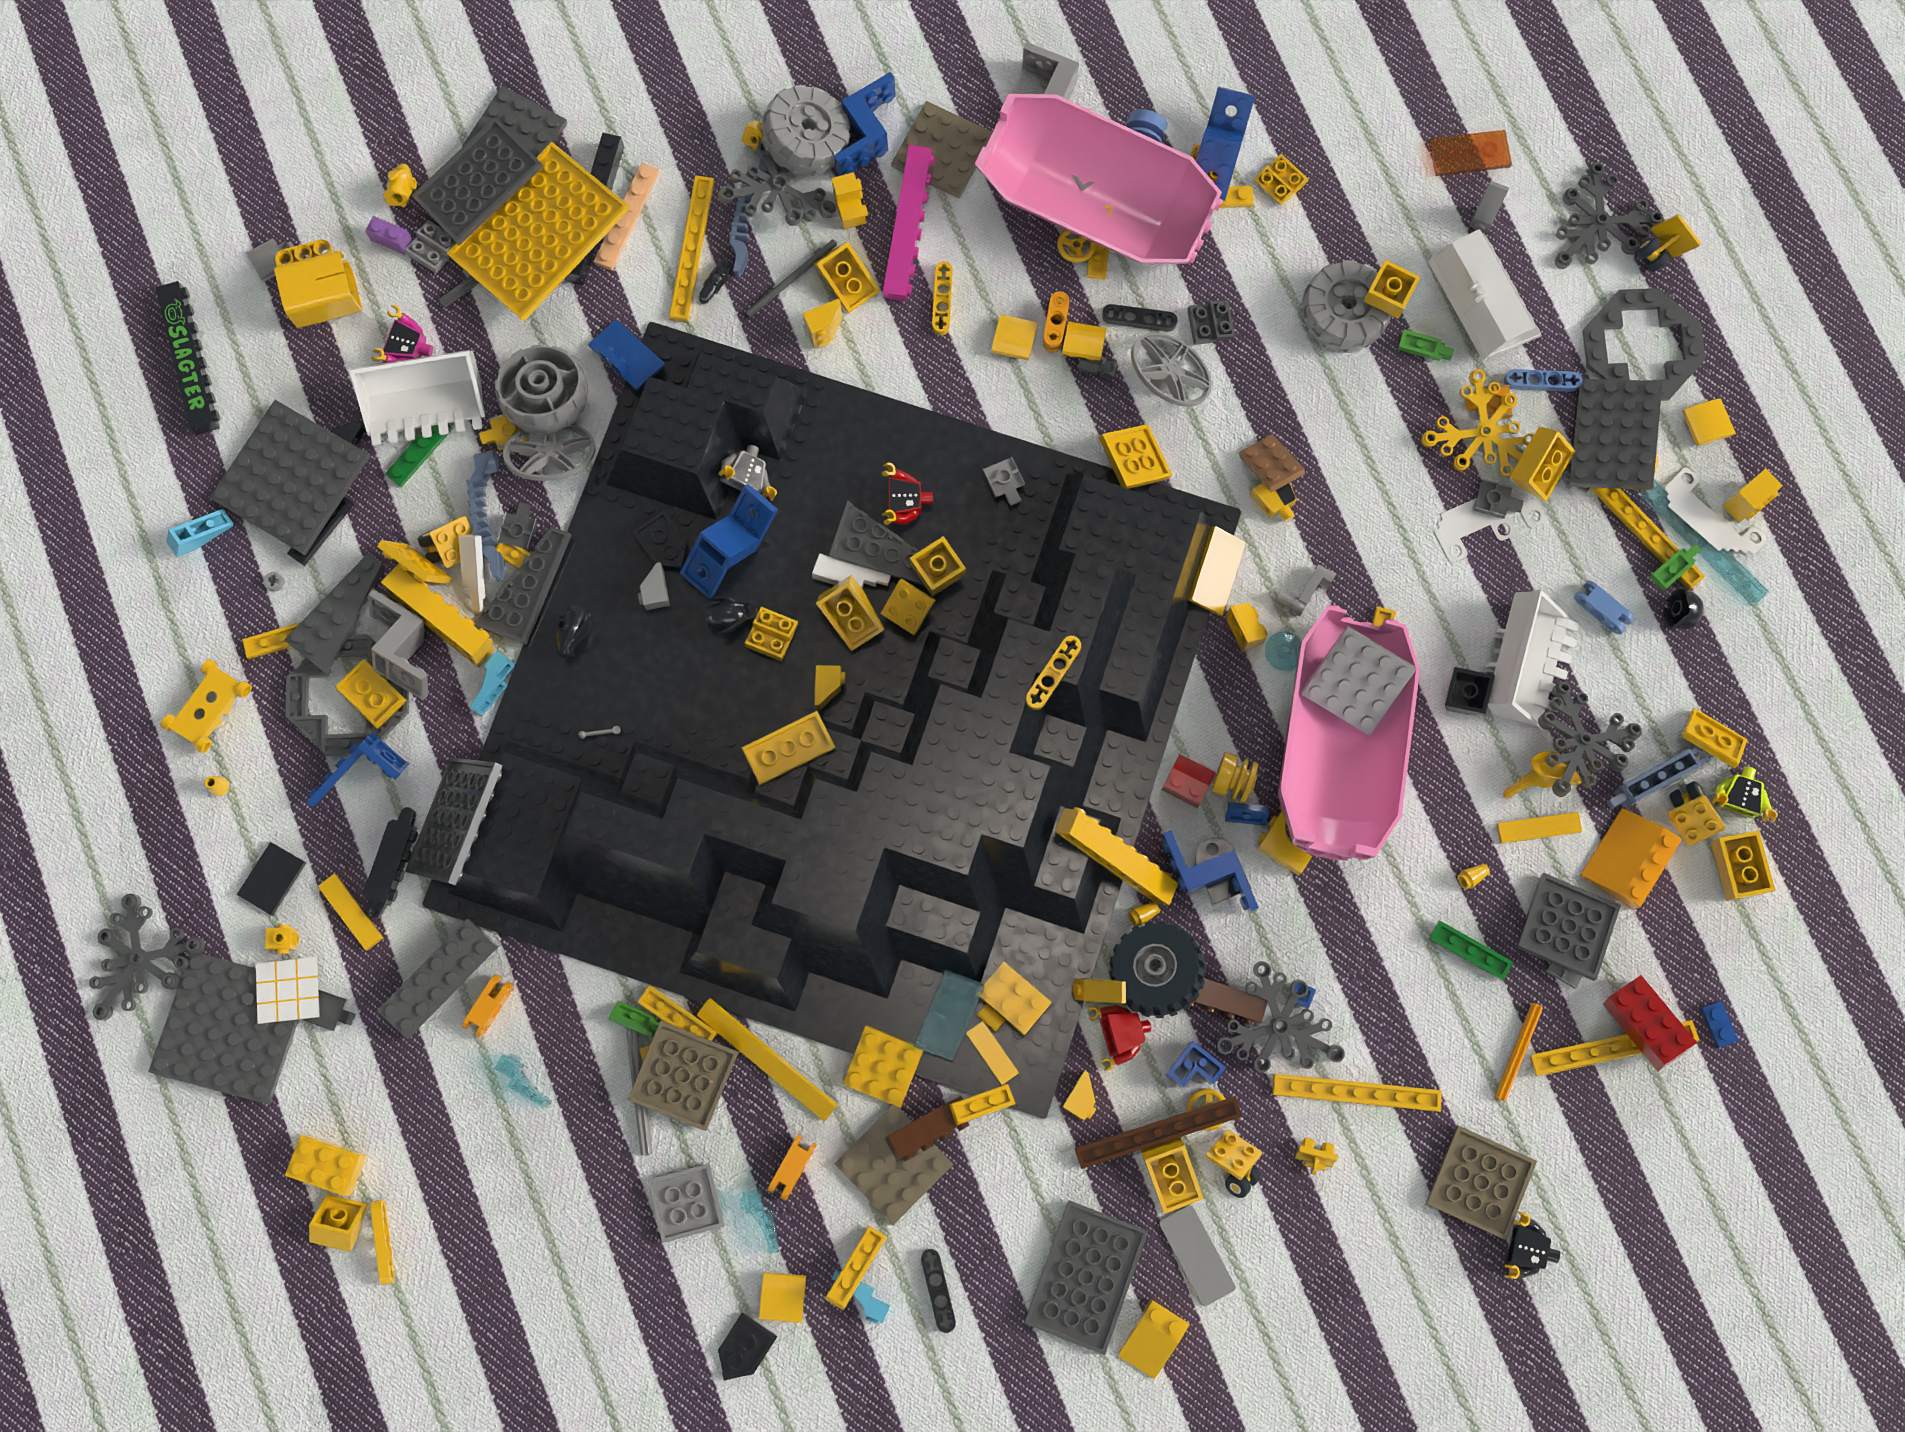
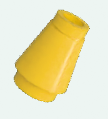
(217, 785)
(1472, 876)
(1143, 913)

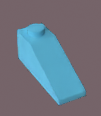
(197, 532)

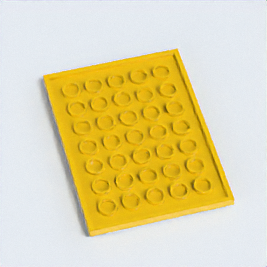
(540, 233)

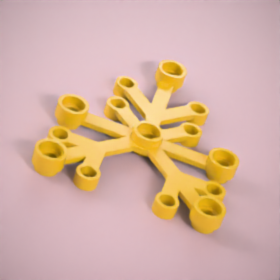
(1505, 446)

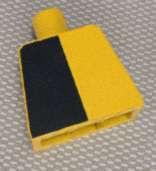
(1275, 502)

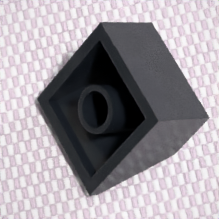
(1469, 692)

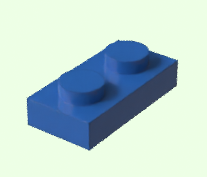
(1246, 813)
(1719, 1024)

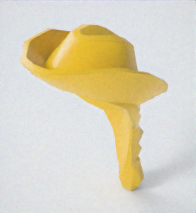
(1541, 775)

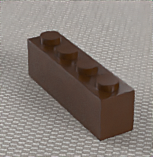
(1231, 1002)
(923, 1132)

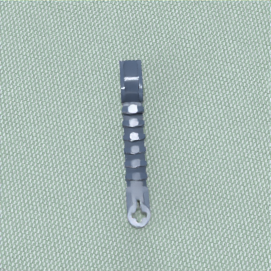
(739, 226)
(485, 464)

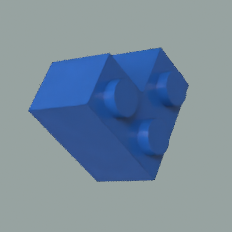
(1192, 1061)

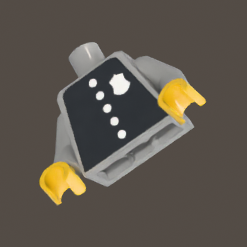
(744, 469)

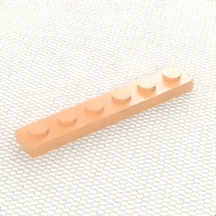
(620, 232)

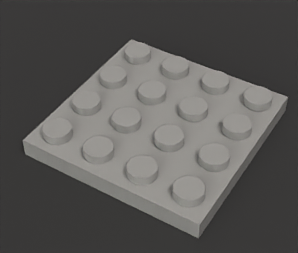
(1358, 680)

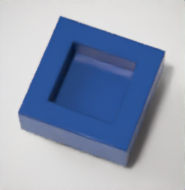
(1307, 999)

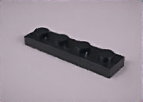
(337, 516)

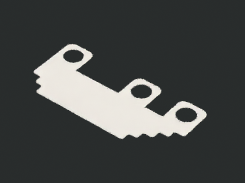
(1703, 520)
(1464, 521)

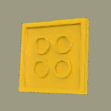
(1135, 456)
(415, 562)
(883, 1066)

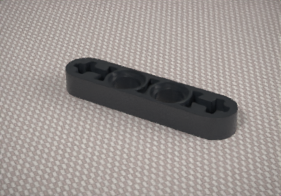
(1139, 321)
(935, 1291)

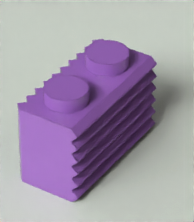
(388, 234)

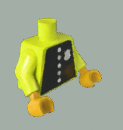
(1744, 796)

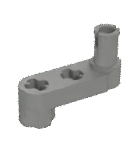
(1321, 577)

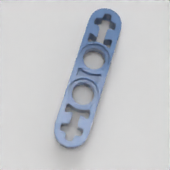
(1542, 376)

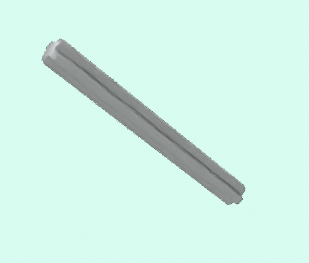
(641, 1111)

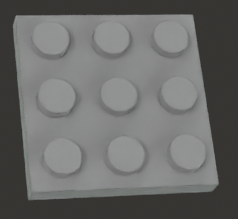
(686, 1203)

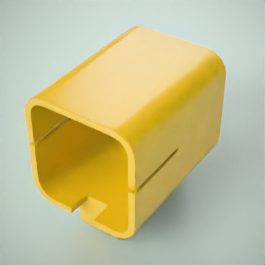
(316, 286)

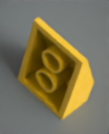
(846, 276)
(850, 612)
(1172, 1174)
(1153, 1339)

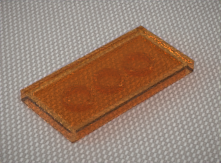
(1470, 152)

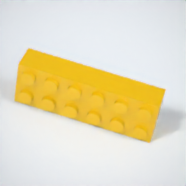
(438, 616)

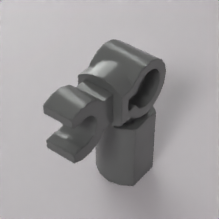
(1105, 369)

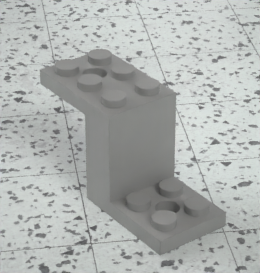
(1053, 67)
(398, 644)

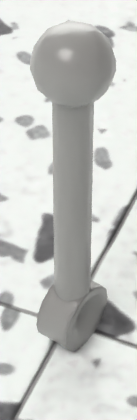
(616, 730)

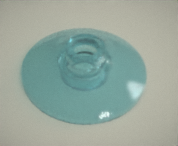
(1276, 656)

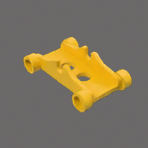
(198, 730)

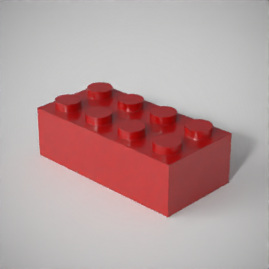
(1649, 1023)

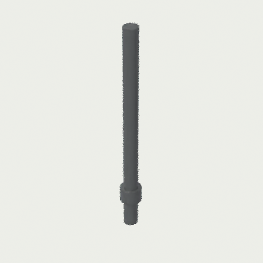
(818, 254)

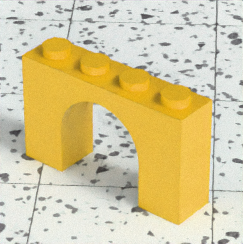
(1279, 847)

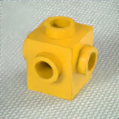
(752, 134)
(281, 939)

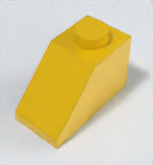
(827, 684)
(1081, 1098)

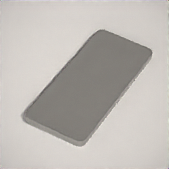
(1197, 1255)

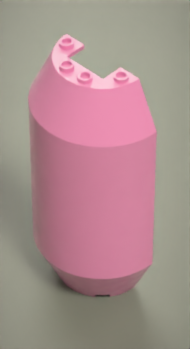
(1155, 191)
(1336, 781)

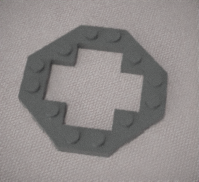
(1669, 315)
(316, 726)

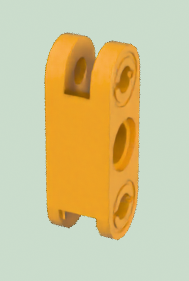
(1058, 311)
(488, 1005)
(791, 1168)

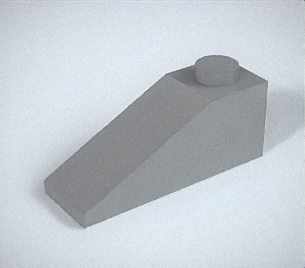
(1488, 206)

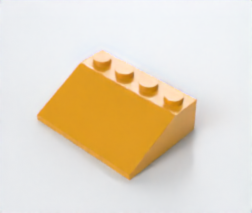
(1630, 858)

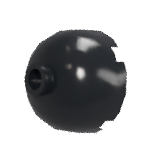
(1684, 609)

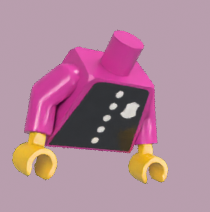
(404, 340)

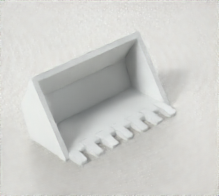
(1483, 295)

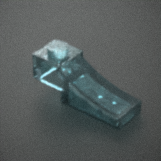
(513, 1069)
(753, 1203)

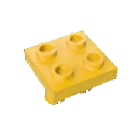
(908, 606)

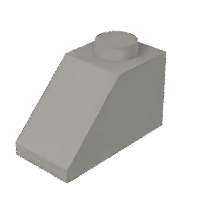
(654, 589)

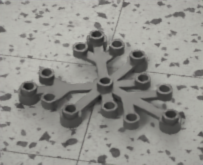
(807, 199)
(1586, 236)
(1589, 745)
(123, 980)
(1301, 1036)

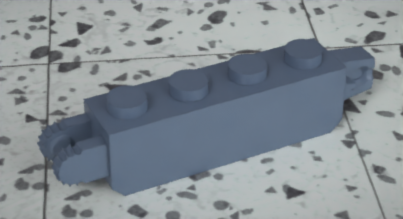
(1657, 778)

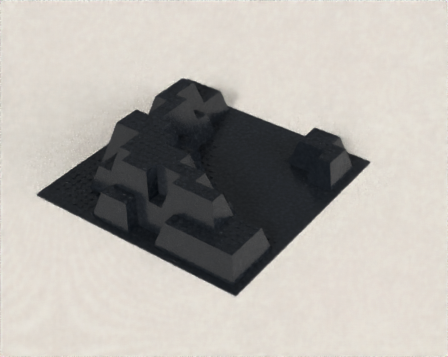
(941, 805)

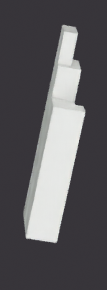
(472, 568)
(835, 570)

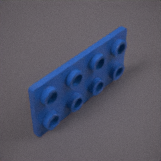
(626, 355)

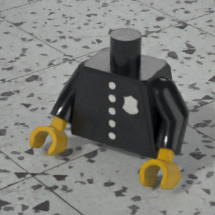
(1528, 1249)

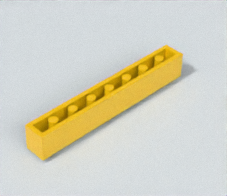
(1116, 856)

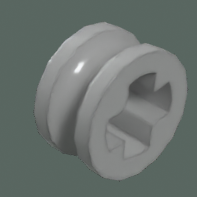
(281, 582)

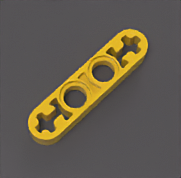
(942, 298)
(1051, 671)
(382, 1242)

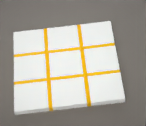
(287, 990)

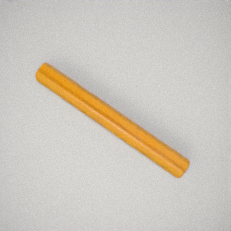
(1518, 1052)

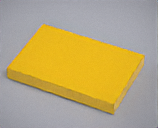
(370, 693)
(1714, 738)

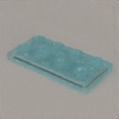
(948, 1015)

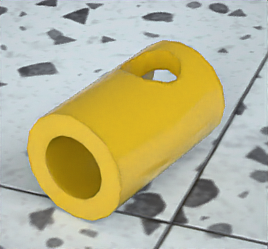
(991, 1017)

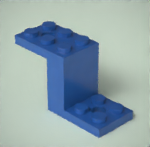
(865, 125)
(1224, 136)
(728, 541)
(1209, 872)

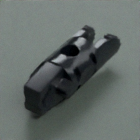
(715, 281)

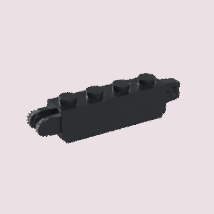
(390, 862)

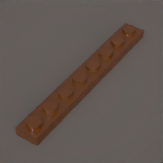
(1158, 1132)

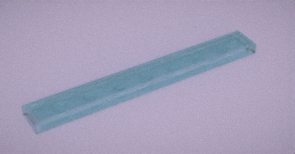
(1720, 560)

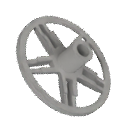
(1168, 372)
(549, 455)

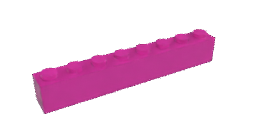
(907, 223)

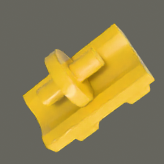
(1316, 1158)

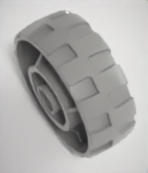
(805, 129)
(1326, 302)
(541, 389)

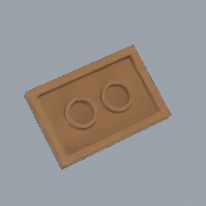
(1271, 463)

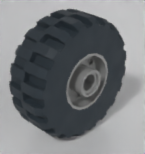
(1179, 973)

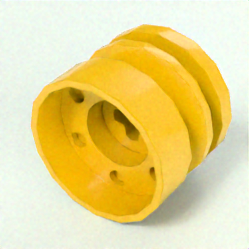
(1235, 777)

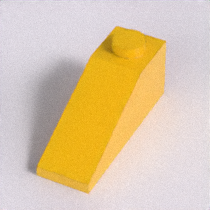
(1099, 990)

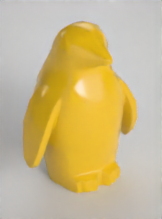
(399, 186)

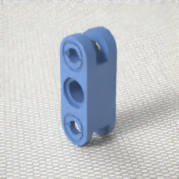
(1604, 607)

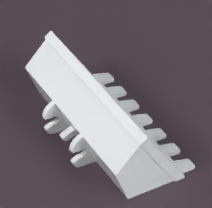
(419, 395)
(1529, 657)

